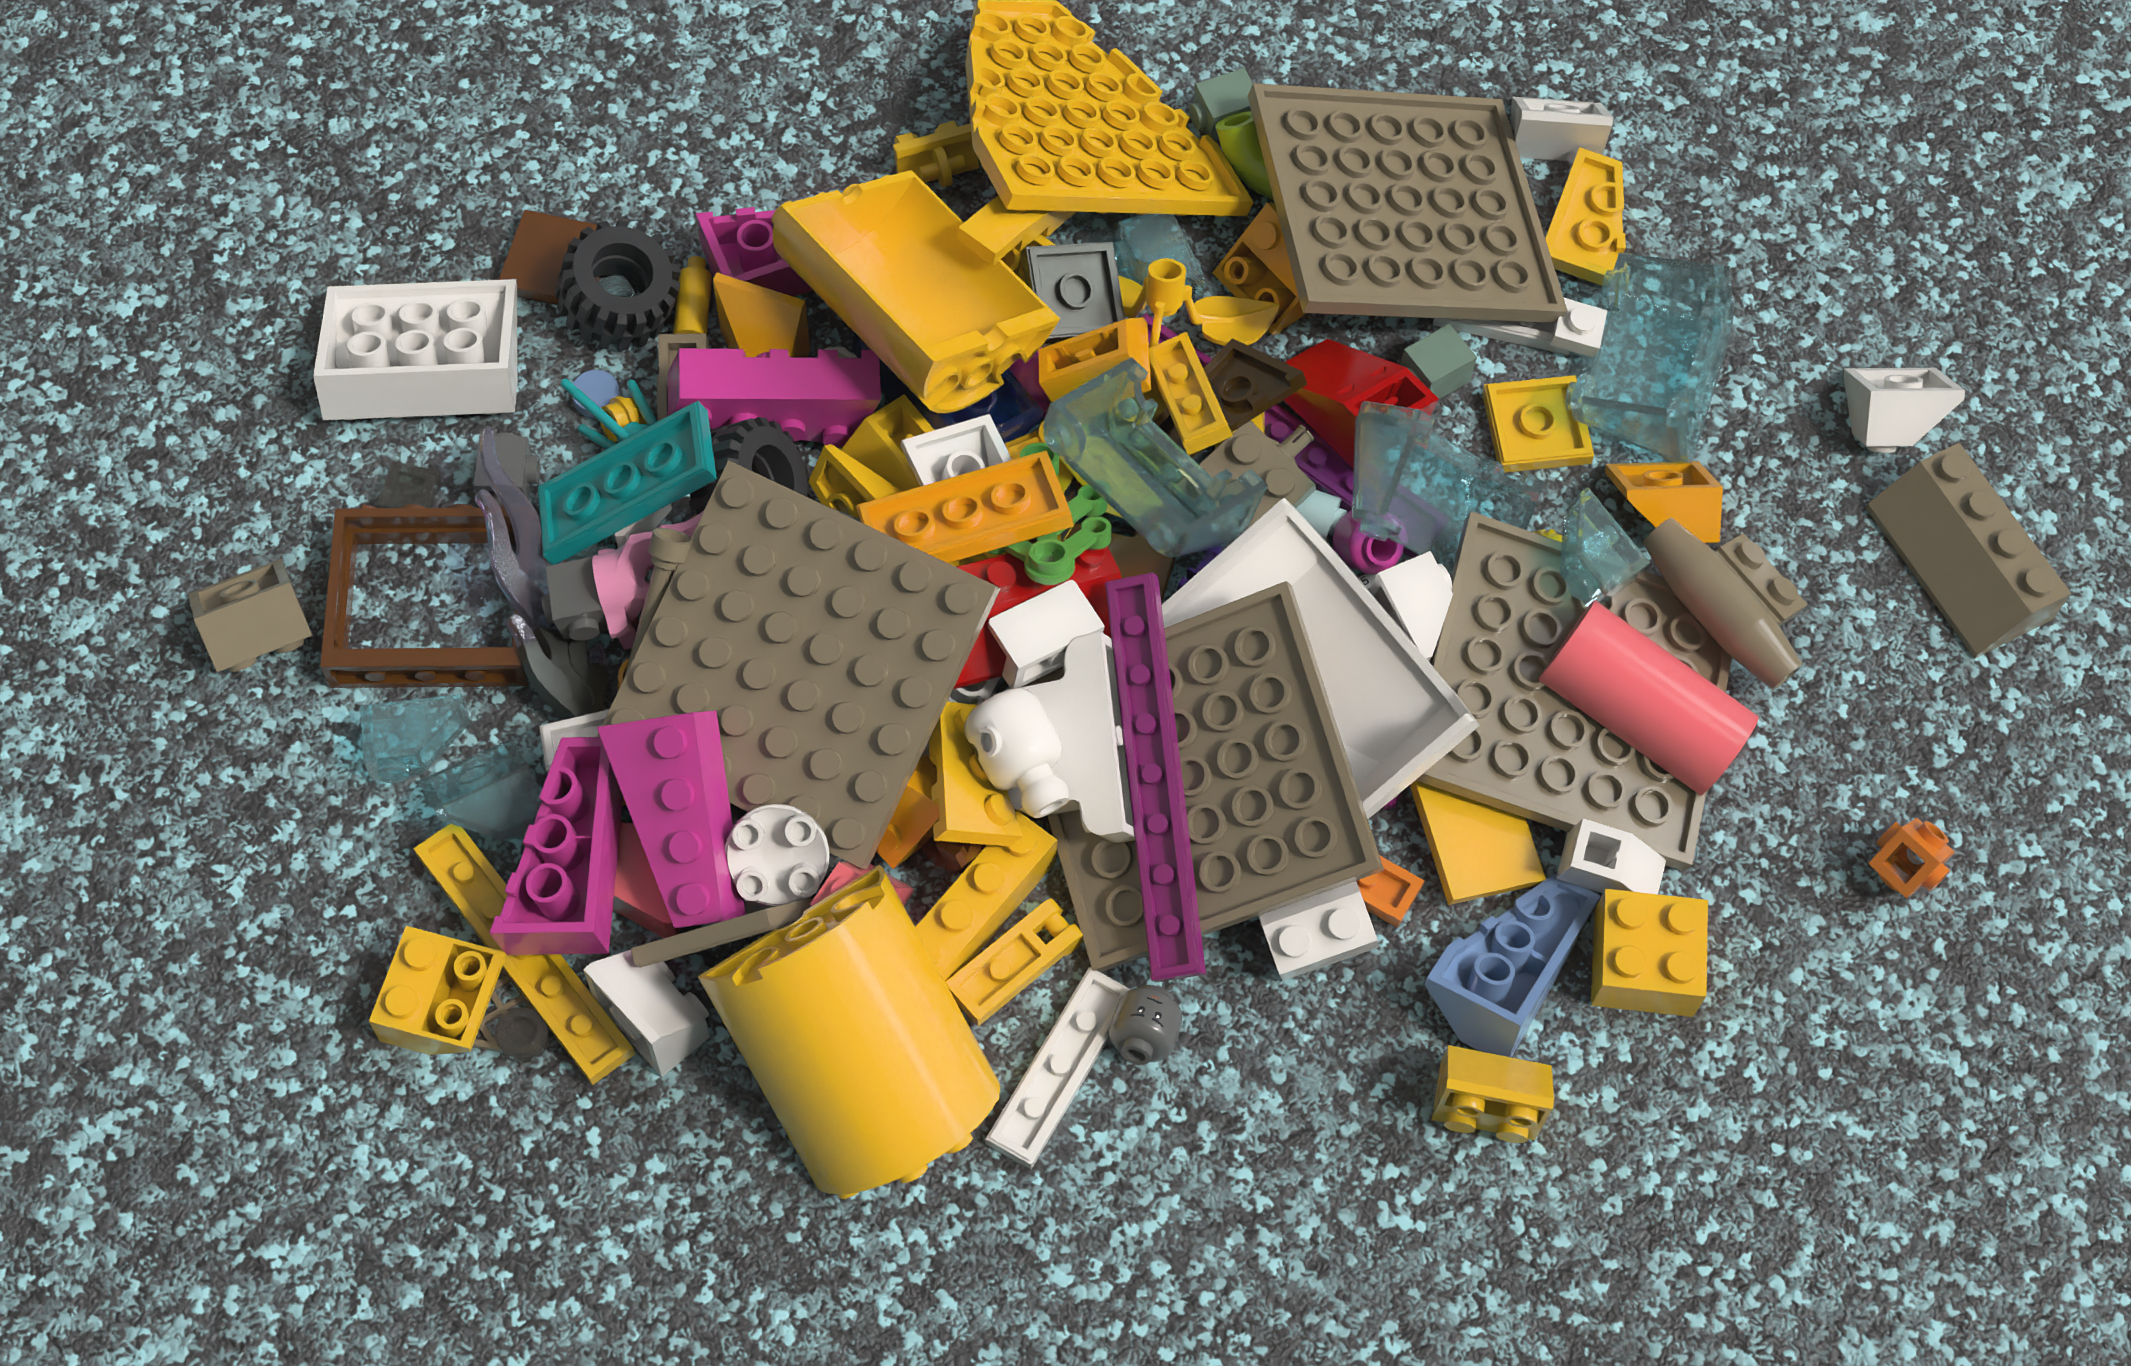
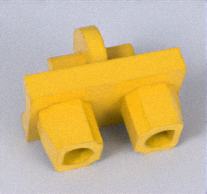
(937, 154)

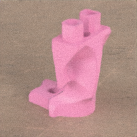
(622, 581)

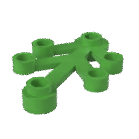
(1053, 560)

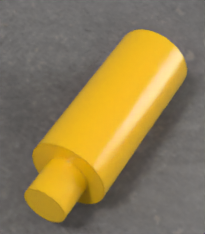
(693, 298)

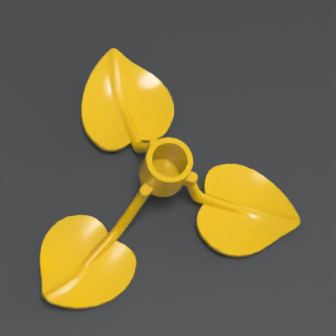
(1219, 315)

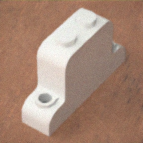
(1088, 722)

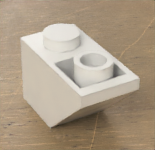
(1609, 859)

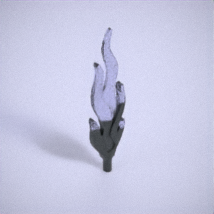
(563, 673)

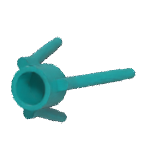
(621, 433)

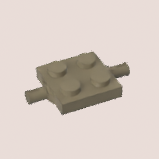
(1269, 460)

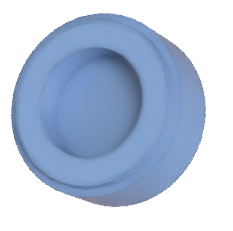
(598, 386)

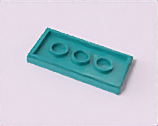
(626, 483)

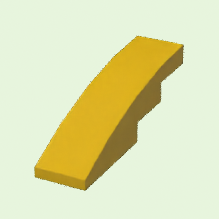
(997, 230)

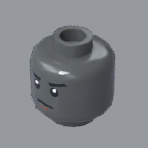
(1146, 1023)

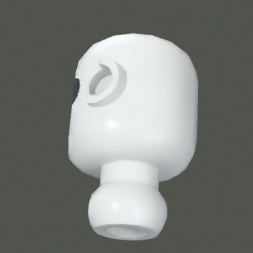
(1018, 749)

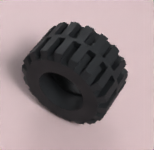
(623, 253)
(759, 448)

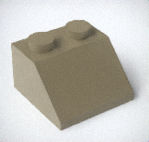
(249, 616)

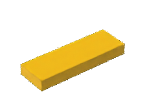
(1188, 394)

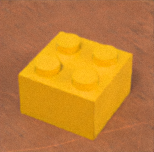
(1649, 953)

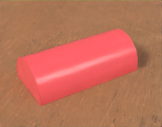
(1649, 698)

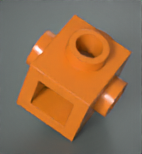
(1898, 865)

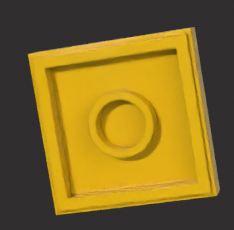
(1533, 425)

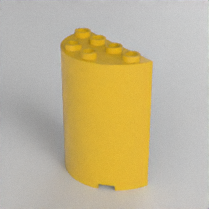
(911, 290)
(856, 1040)

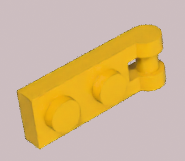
(1013, 962)

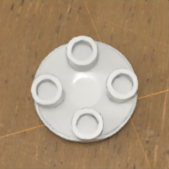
(777, 855)

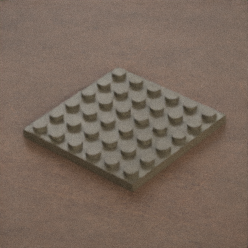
(1404, 205)
(813, 650)
(1532, 744)
(1261, 783)

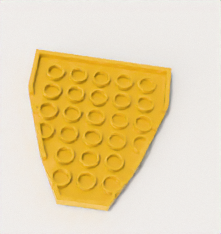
(1081, 126)

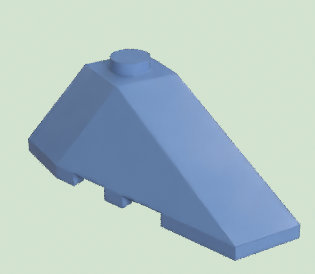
(1505, 970)

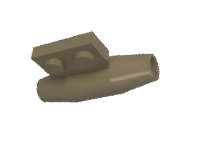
(1732, 596)

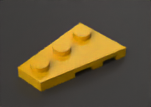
(1588, 218)
(967, 801)

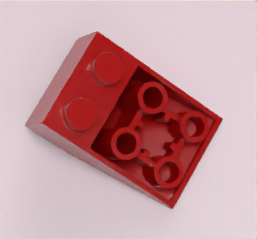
(1339, 383)

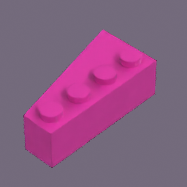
(745, 250)
(808, 397)
(681, 810)
(569, 862)

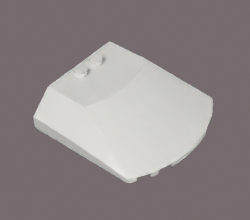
(1382, 690)

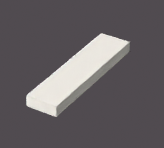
(1057, 1070)

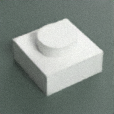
(1579, 329)

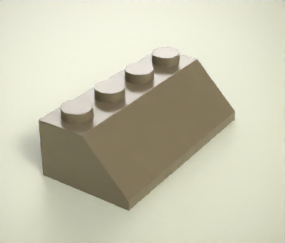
(1968, 551)

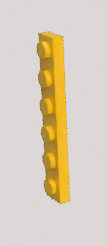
(542, 978)

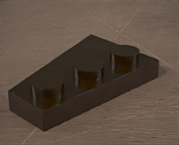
(1244, 386)

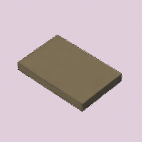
(719, 933)

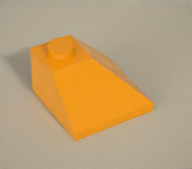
(760, 318)
(1673, 491)

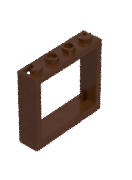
(406, 665)

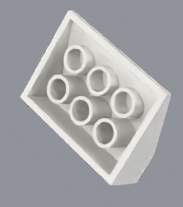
(418, 350)

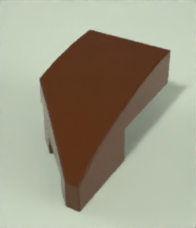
(951, 854)

